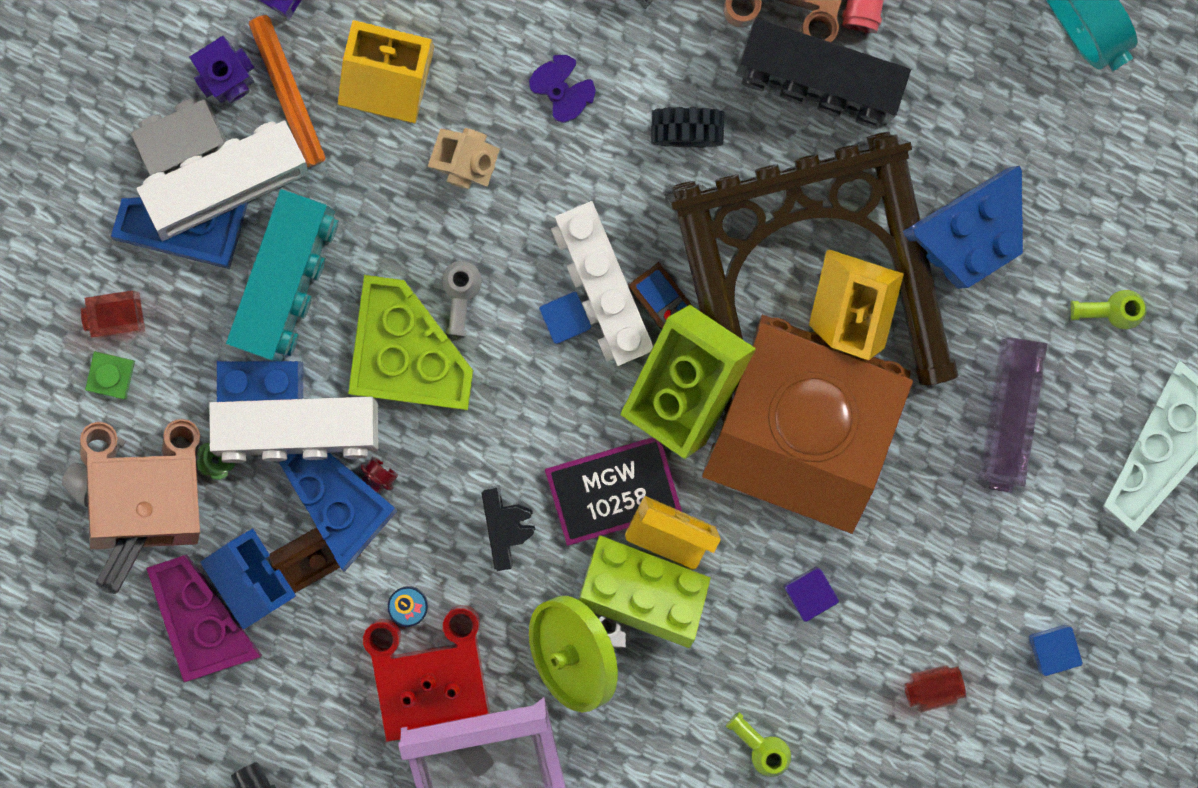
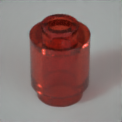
(935, 688)

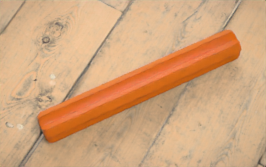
(286, 90)

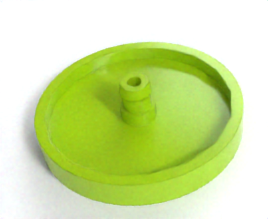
(573, 653)

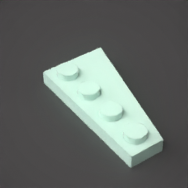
(1161, 453)

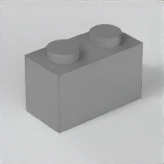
(179, 136)

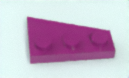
(197, 620)

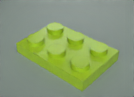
(644, 591)

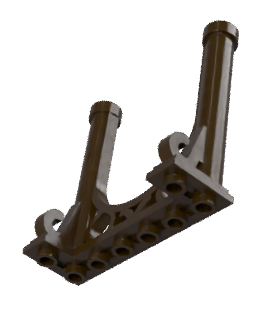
(893, 183)

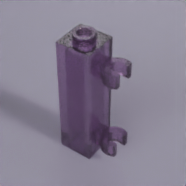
(1013, 413)

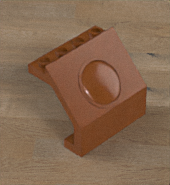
(809, 425)

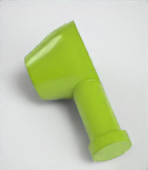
(1112, 309)
(761, 747)

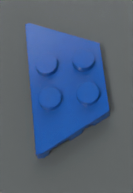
(975, 230)

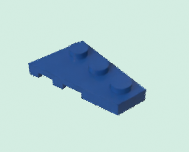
(340, 504)

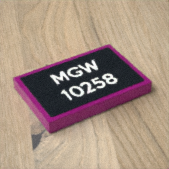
(606, 488)

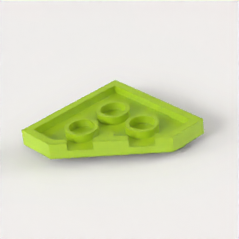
(404, 350)

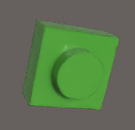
(110, 375)

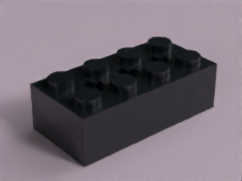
(822, 73)

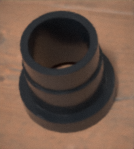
(251, 777)

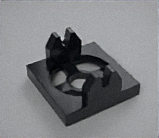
(504, 526)

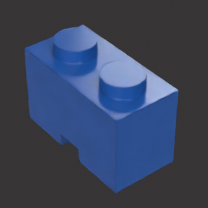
(259, 380)
(247, 579)

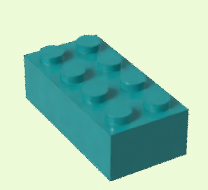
(282, 275)

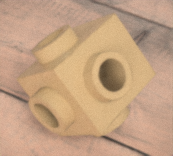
(471, 161)

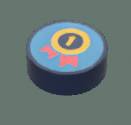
(407, 606)

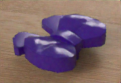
(549, 81)

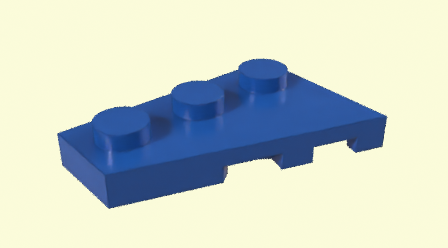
(207, 243)

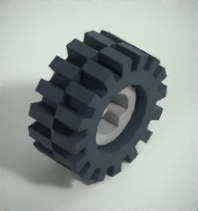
(687, 127)

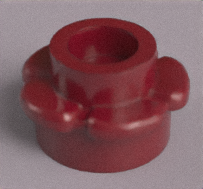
(377, 476)

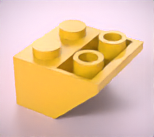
(384, 71)
(855, 304)

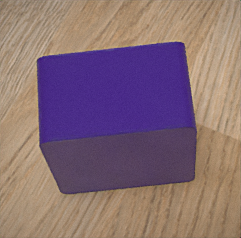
(811, 594)

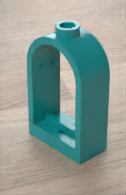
(1098, 30)

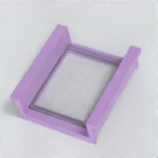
(486, 751)

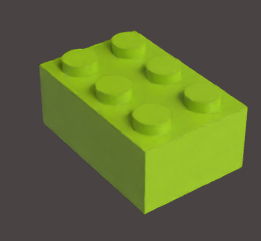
(687, 381)

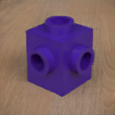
(213, 60)

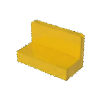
(671, 533)

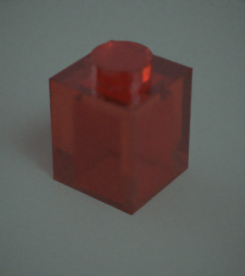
(113, 314)

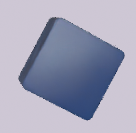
(565, 317)
(1055, 650)

